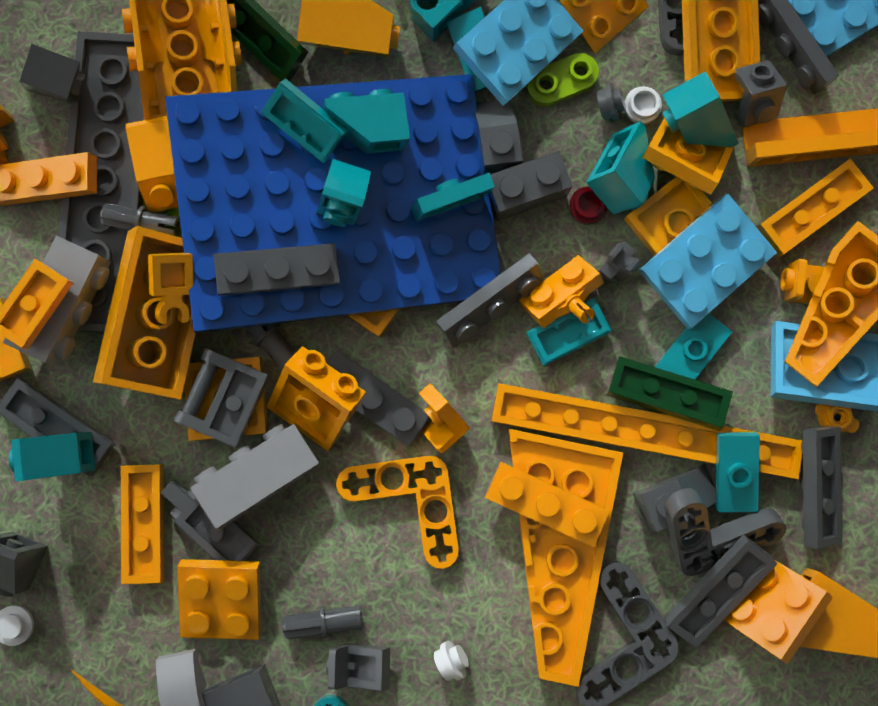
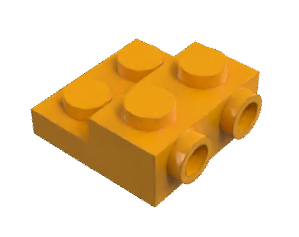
(315, 397)

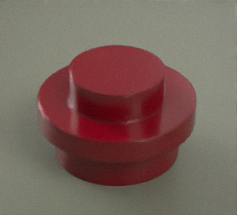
(586, 206)

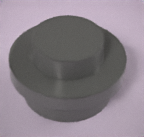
(611, 102)

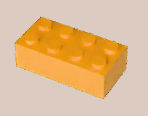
(135, 347)

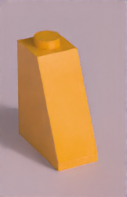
(348, 26)
(846, 624)

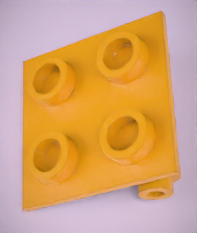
(603, 18)

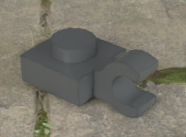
(619, 263)

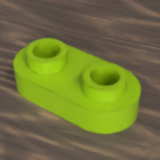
(563, 79)

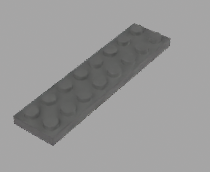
(98, 126)

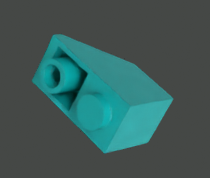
(373, 120)
(343, 193)
(51, 456)

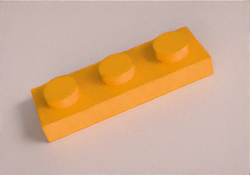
(48, 178)
(815, 207)
(547, 504)
(142, 524)

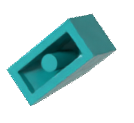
(699, 113)
(621, 173)

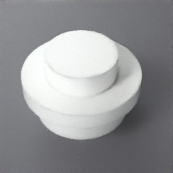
(643, 105)
(15, 625)
(451, 661)

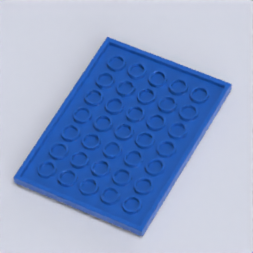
(258, 189)

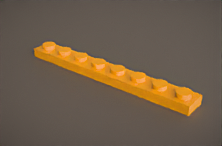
(633, 428)

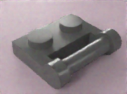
(232, 404)

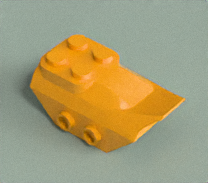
(181, 49)

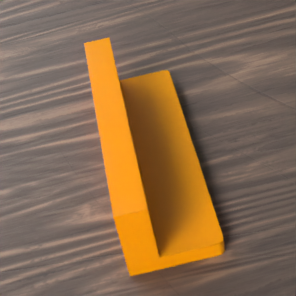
(811, 137)

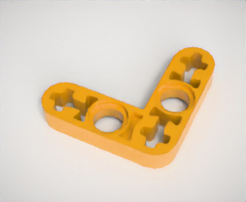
(424, 494)

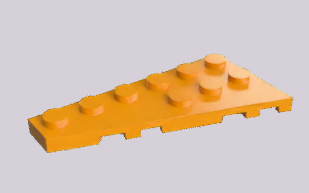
(559, 568)

